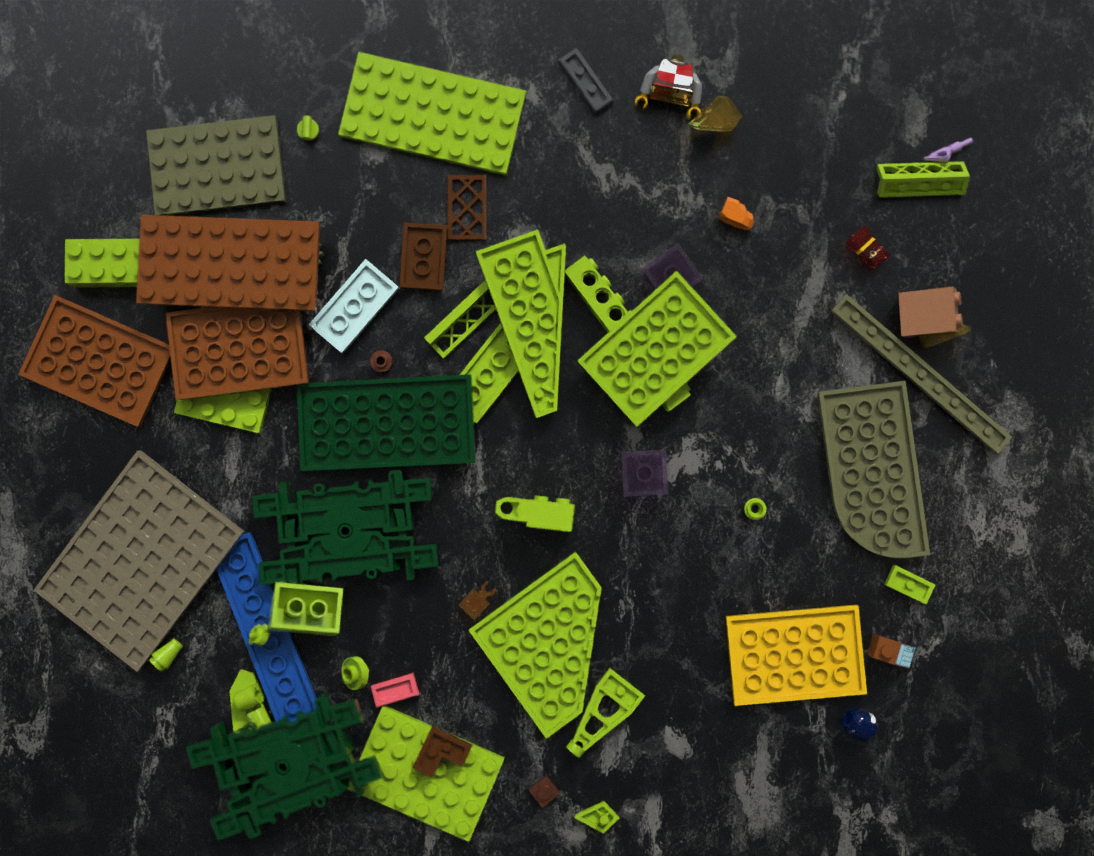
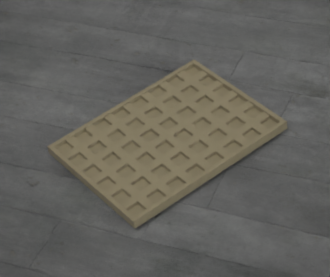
(139, 560)

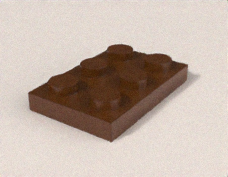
(423, 256)

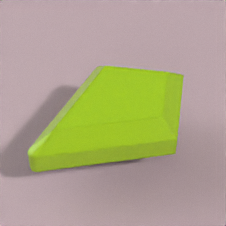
(598, 816)

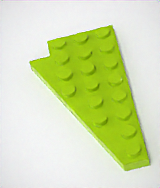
(529, 300)

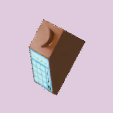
(891, 651)

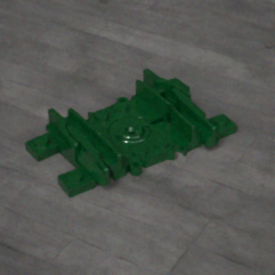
(316, 759)

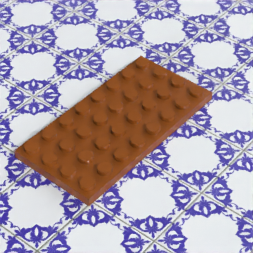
(228, 263)

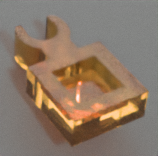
(475, 602)

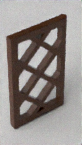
(482, 196)

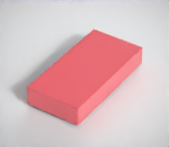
(394, 690)

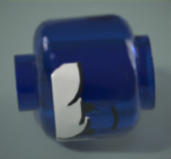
(859, 724)

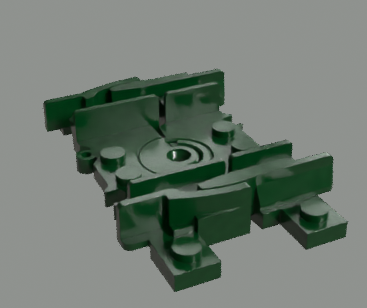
(348, 508)

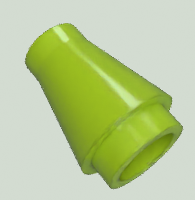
(165, 655)

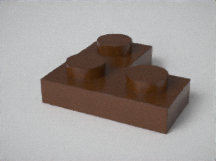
(439, 745)

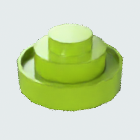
(355, 673)

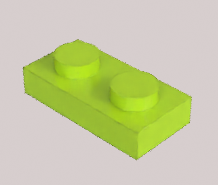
(909, 584)

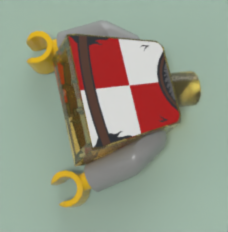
(672, 83)

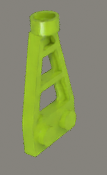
(619, 690)

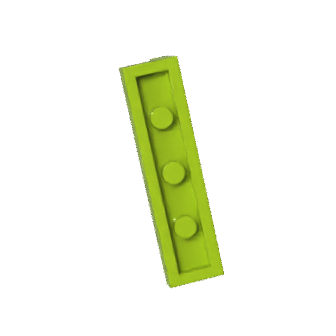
(922, 181)
(456, 317)

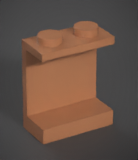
(930, 311)

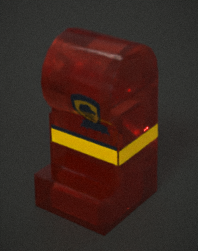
(867, 247)

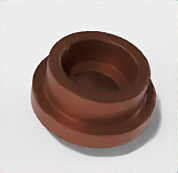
(387, 364)

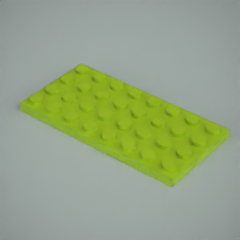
(432, 113)

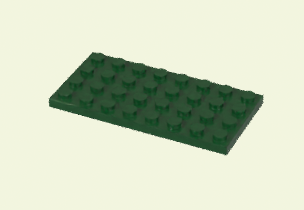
(386, 423)

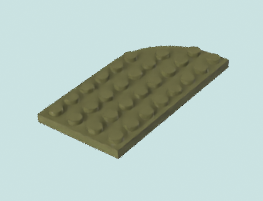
(874, 468)

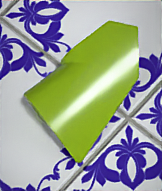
(247, 701)

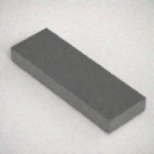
(585, 81)

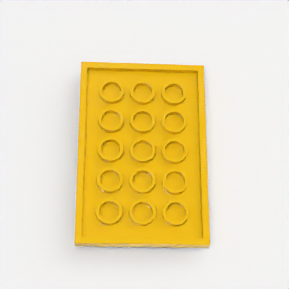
(796, 655)

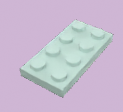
(354, 306)

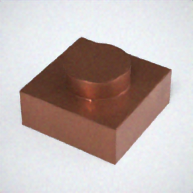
(544, 791)

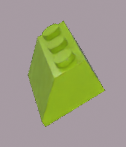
(305, 609)

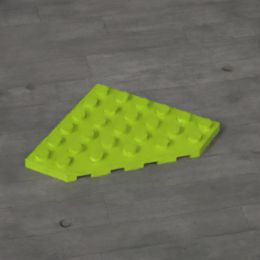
(546, 642)

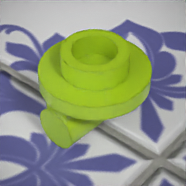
(307, 128)

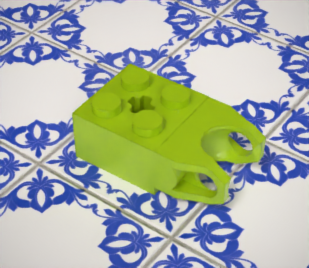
(540, 512)

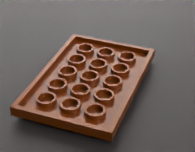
(235, 350)
(97, 361)

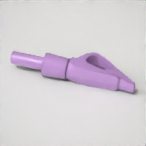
(944, 154)

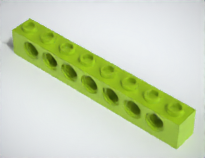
(575, 275)

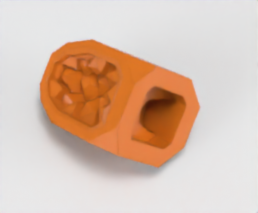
(736, 214)

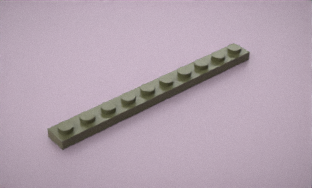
(921, 374)

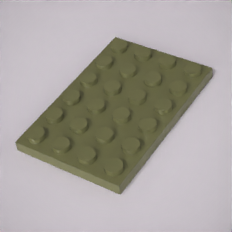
(216, 166)

